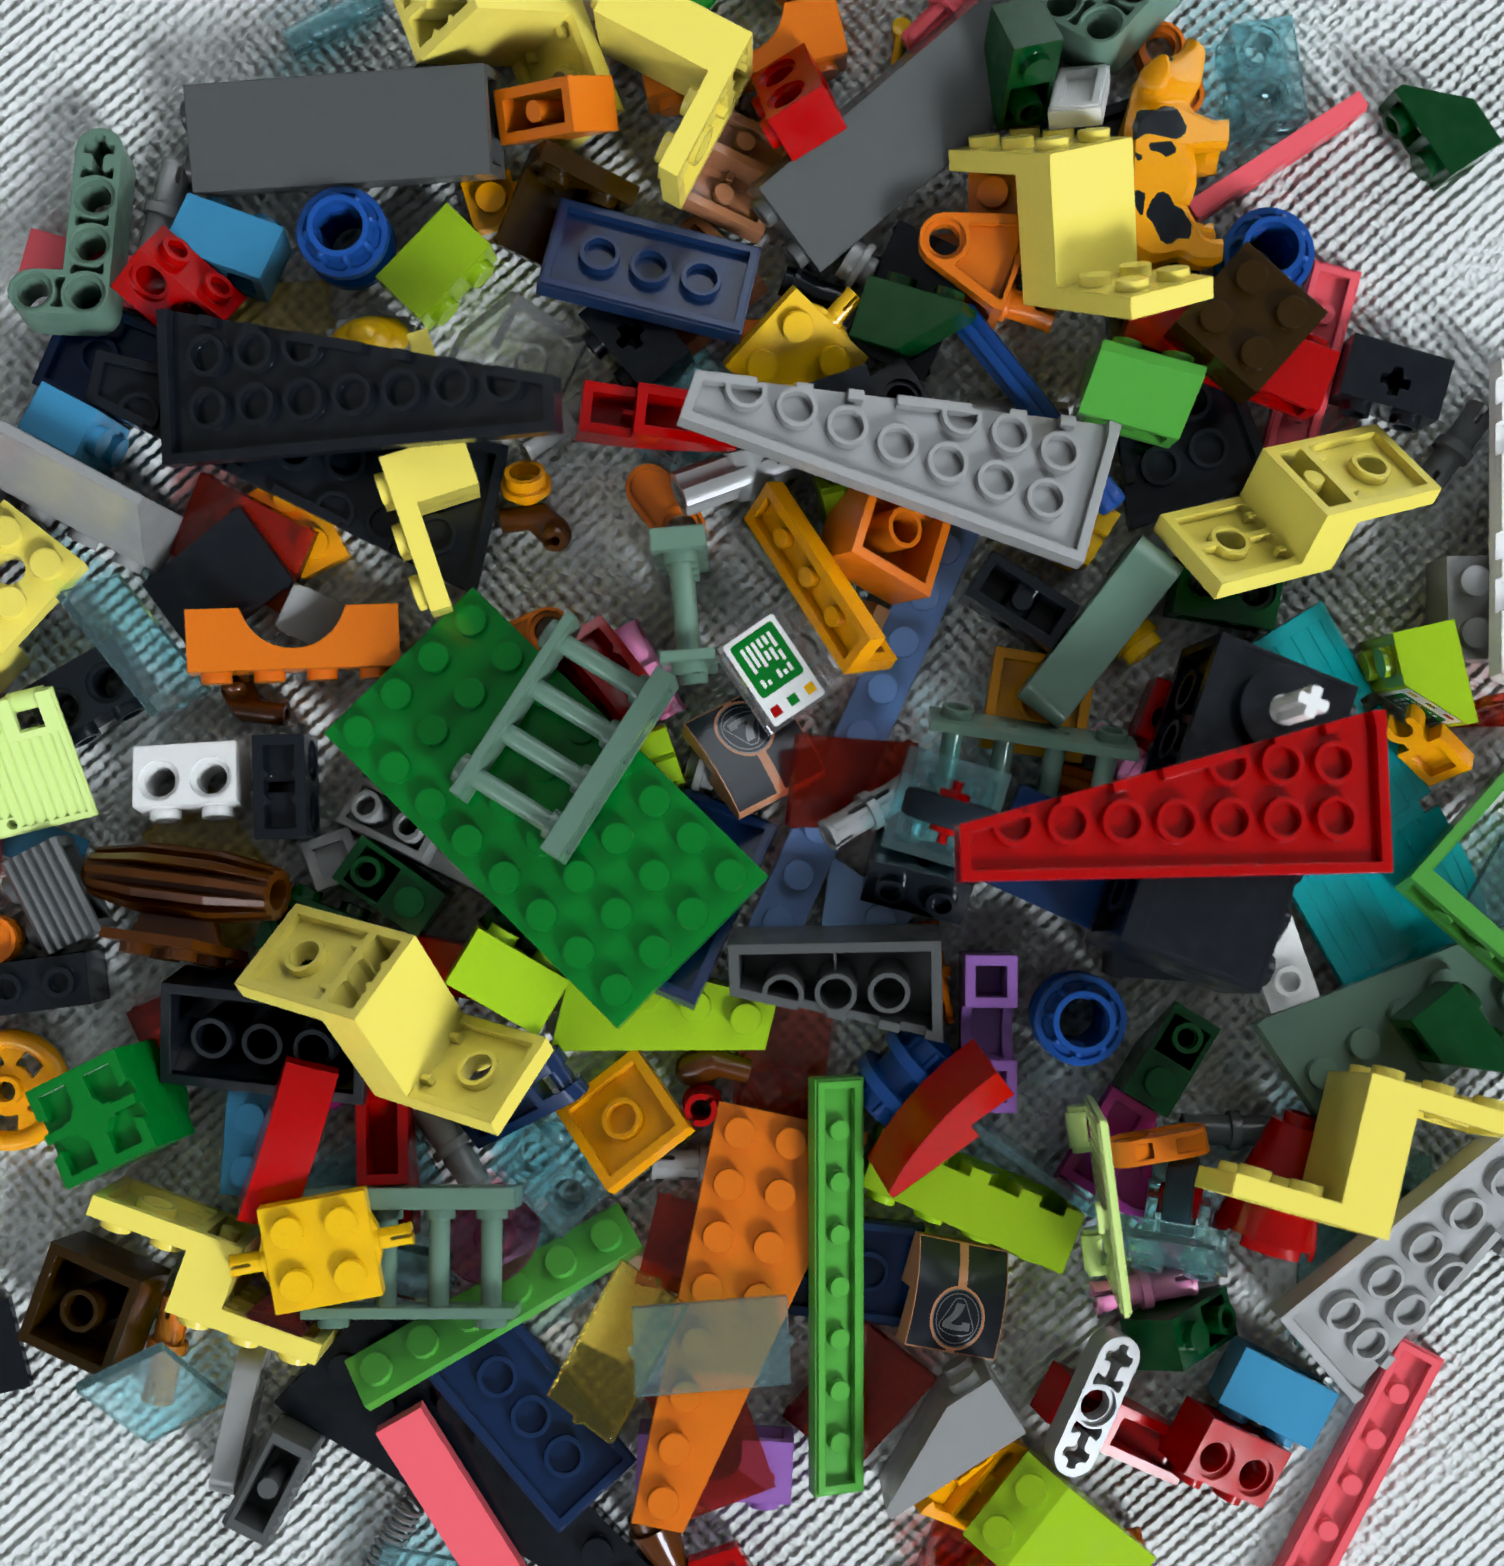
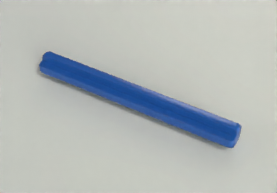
(1020, 386)

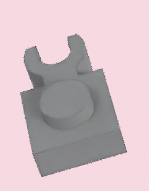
(326, 855)

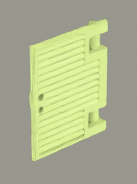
(39, 767)
(1106, 1204)

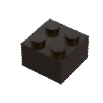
(1248, 324)
(93, 1302)

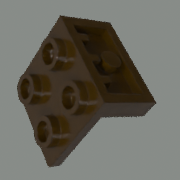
(546, 177)

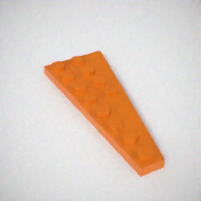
(741, 1244)

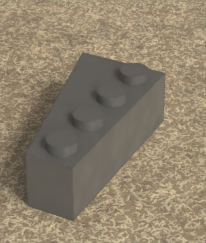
(847, 971)

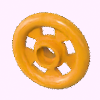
(13, 1046)

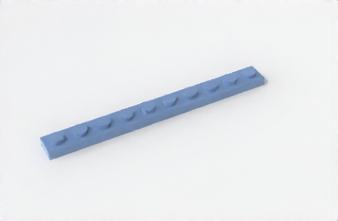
(867, 715)

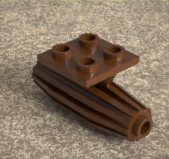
(184, 898)

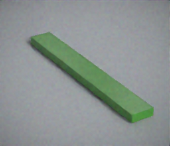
(836, 1284)

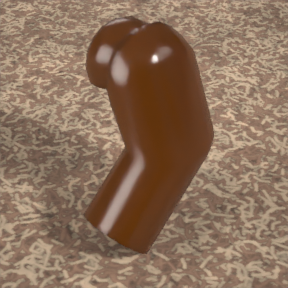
(540, 521)
(250, 705)
(707, 1065)

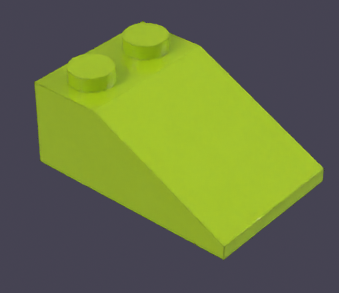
(1049, 1521)

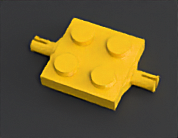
(798, 341)
(321, 1250)

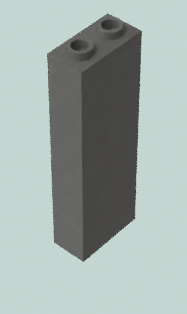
(343, 131)
(891, 144)

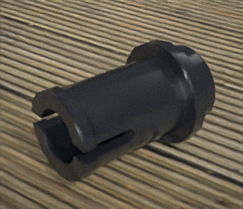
(812, 287)

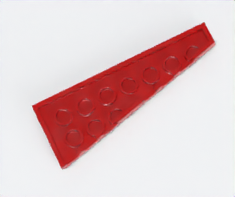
(1260, 809)

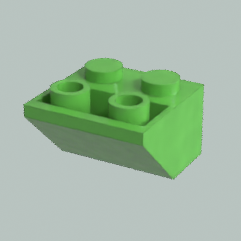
(1139, 390)

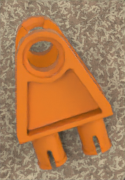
(984, 265)

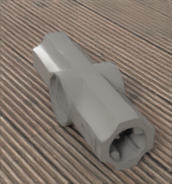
(725, 478)

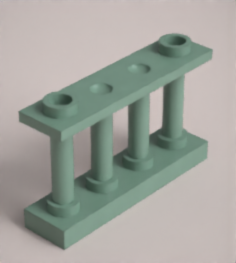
(682, 557)
(1106, 743)
(589, 784)
(439, 1206)

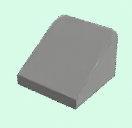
(308, 615)

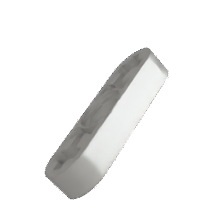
(239, 1419)
(1098, 1422)

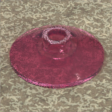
(518, 1242)

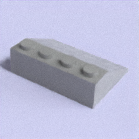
(86, 501)

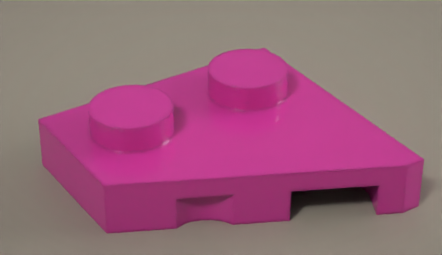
(1122, 1115)

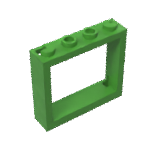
(1445, 904)

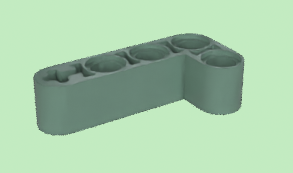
(1106, 29)
(86, 235)
(1100, 630)

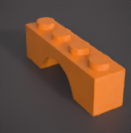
(802, 21)
(225, 646)

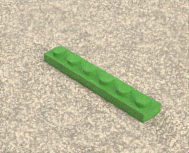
(547, 1278)

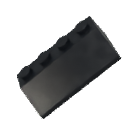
(238, 1043)

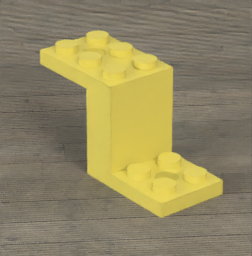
(529, 35)
(691, 54)
(1079, 222)
(395, 1017)
(1358, 1149)

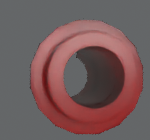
(701, 1092)

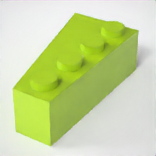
(661, 1024)
(989, 1207)

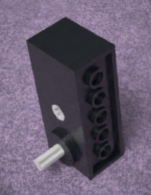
(1228, 926)

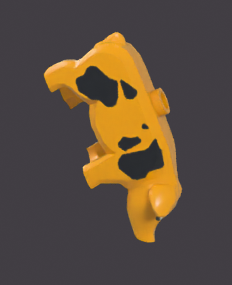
(1168, 155)

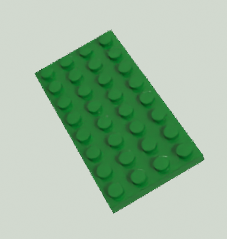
(643, 879)

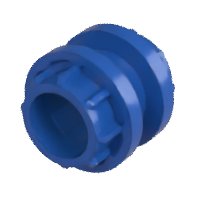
(330, 215)
(1278, 236)
(1102, 1035)
(899, 1072)

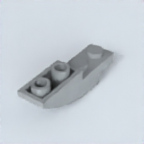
(378, 818)

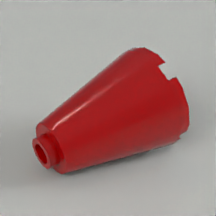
(1284, 1152)

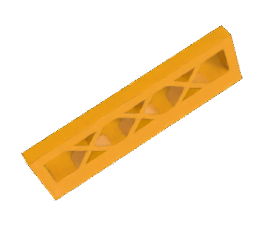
(817, 582)

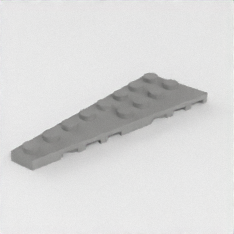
(978, 469)
(1380, 1289)

